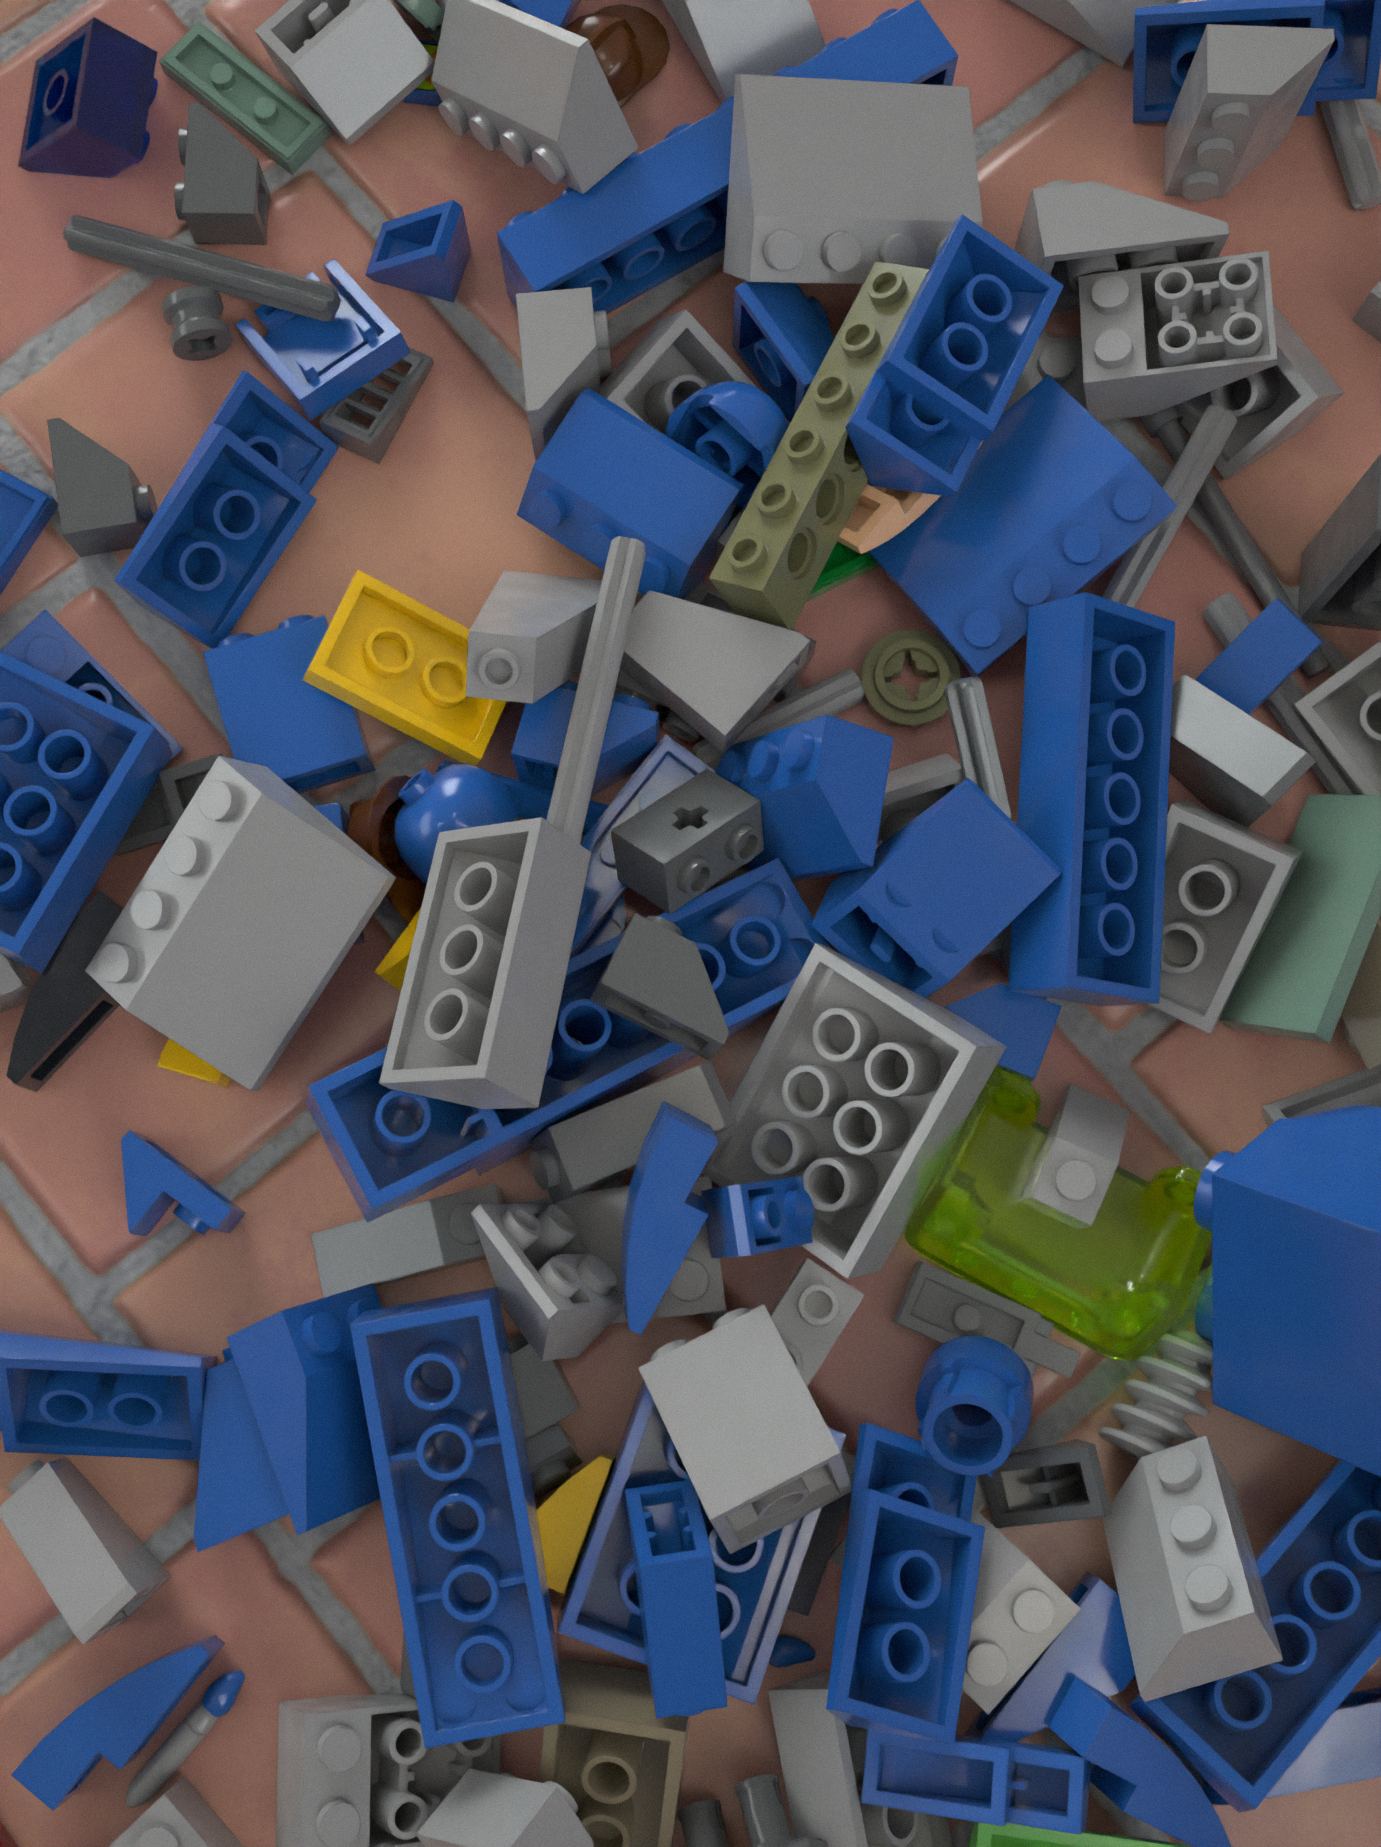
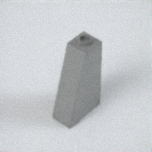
(530, 636)

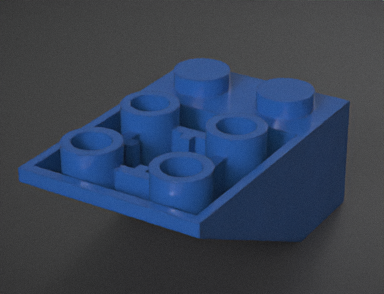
(936, 892)

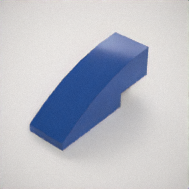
(662, 1210)
(113, 1723)
(1136, 1768)
(979, 1780)

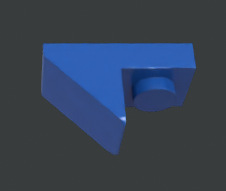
(157, 1179)

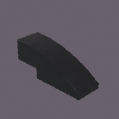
(65, 1000)

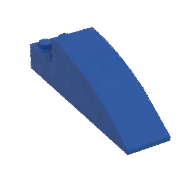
(406, 1144)

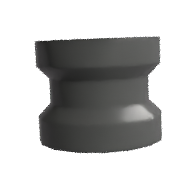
(196, 323)

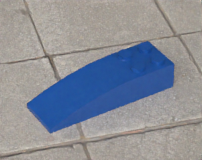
(460, 1516)

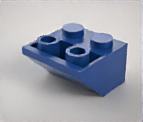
(541, 734)

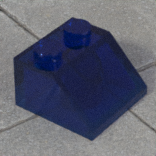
(90, 104)

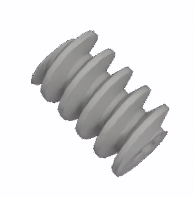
(1165, 1397)

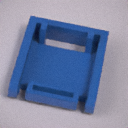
(322, 359)

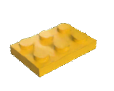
(404, 669)

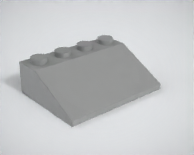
(845, 176)
(240, 921)
(857, 1098)

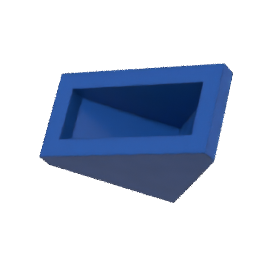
(423, 251)

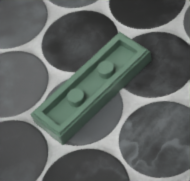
(245, 97)

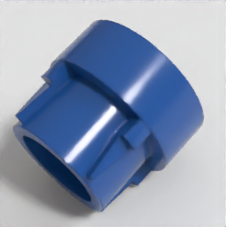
(973, 1404)

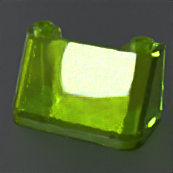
(1099, 1284)

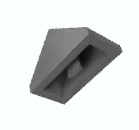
(1048, 1486)

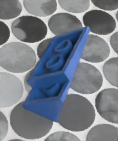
(1171, 33)
(951, 364)
(228, 514)
(100, 1397)
(904, 1591)

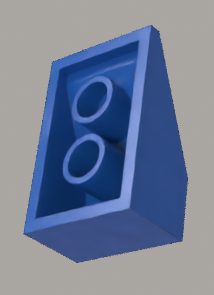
(311, 1404)

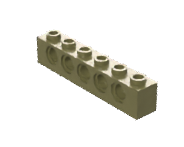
(815, 469)

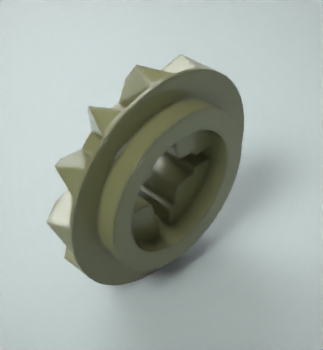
(928, 658)

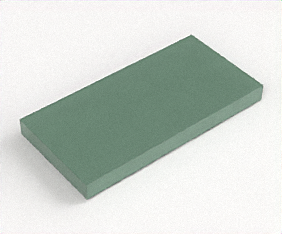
(1319, 926)

